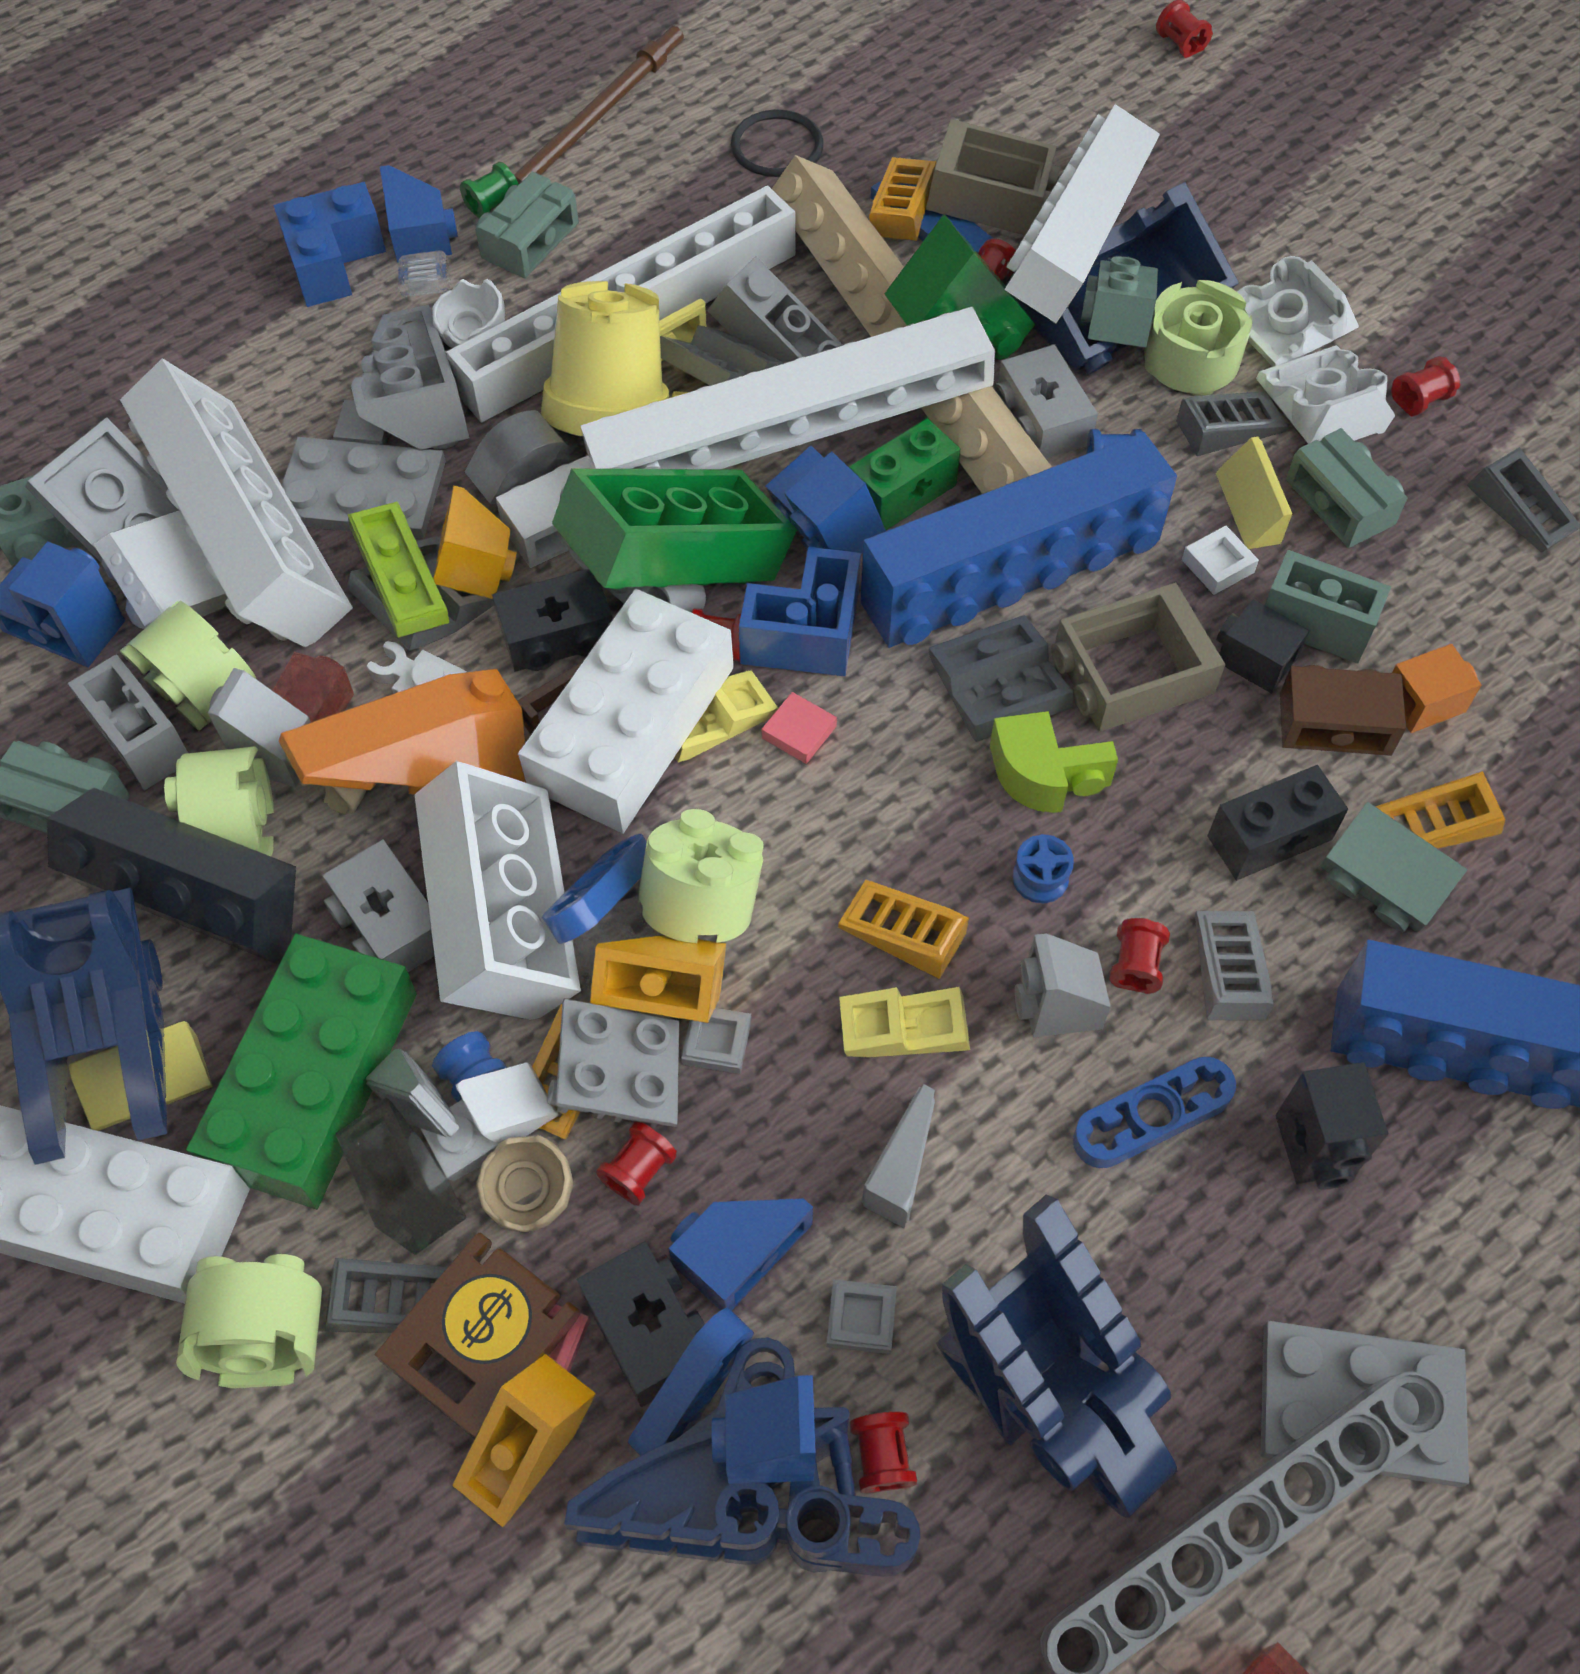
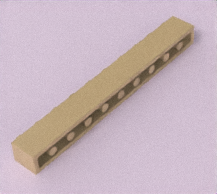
(862, 269)

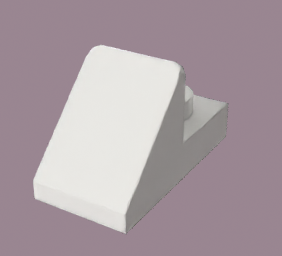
(491, 1110)

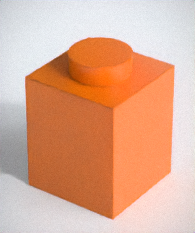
(1436, 687)

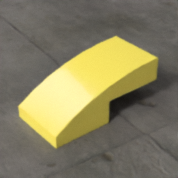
(734, 709)
(895, 1024)

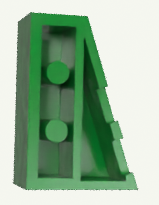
(952, 276)

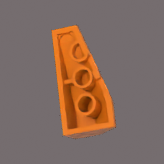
(413, 735)

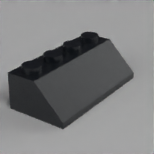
(176, 871)

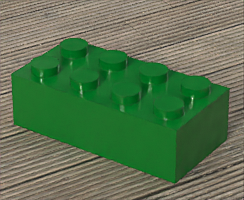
(672, 526)
(304, 1069)

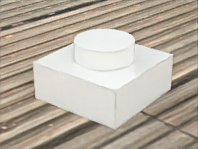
(1220, 560)

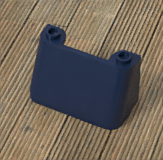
(1163, 237)

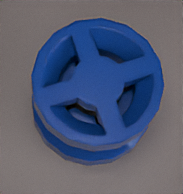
(1050, 858)
(464, 1059)

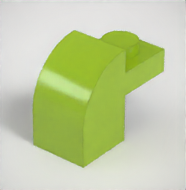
(1040, 772)

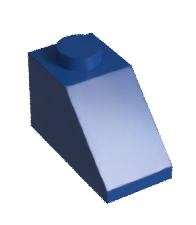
(416, 214)
(736, 1245)
(767, 1433)

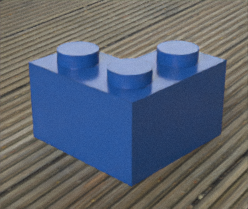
(325, 234)
(826, 502)
(60, 604)
(804, 626)

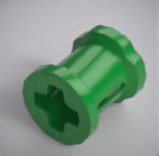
(487, 191)

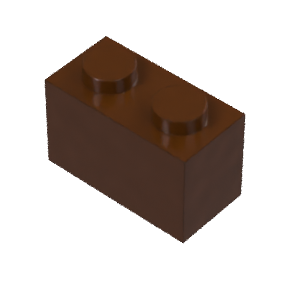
(1342, 710)

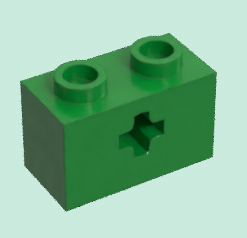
(909, 471)

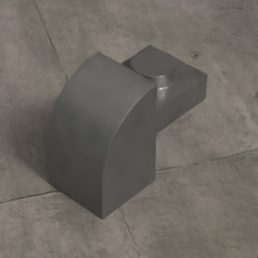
(519, 452)

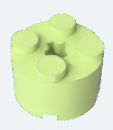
(1197, 337)
(183, 661)
(223, 795)
(700, 878)
(250, 1321)

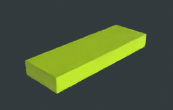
(398, 569)

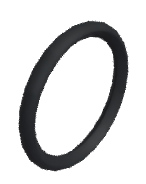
(771, 114)

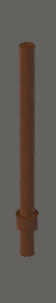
(648, 58)

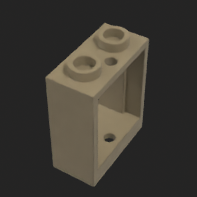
(996, 157)
(1179, 631)

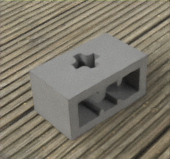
(1046, 400)
(129, 721)
(378, 883)

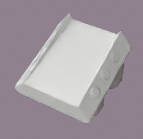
(1296, 311)
(1329, 394)
(158, 567)

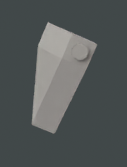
(410, 383)

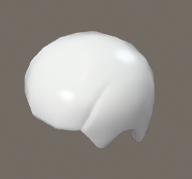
(467, 311)

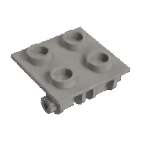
(617, 1064)

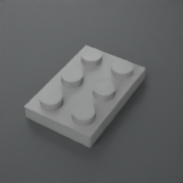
(345, 477)
(101, 486)
(1321, 1370)

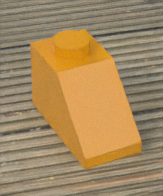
(473, 548)
(659, 976)
(522, 1437)

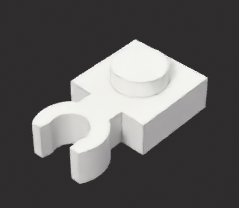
(409, 672)

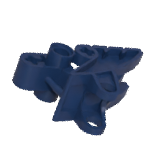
(79, 985)
(1034, 1358)
(685, 1502)

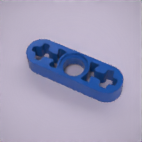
(597, 890)
(1184, 1078)
(692, 1382)

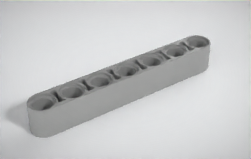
(1277, 1515)

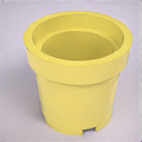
(603, 355)

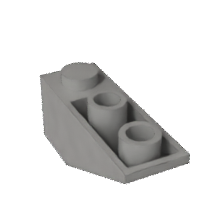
(770, 316)

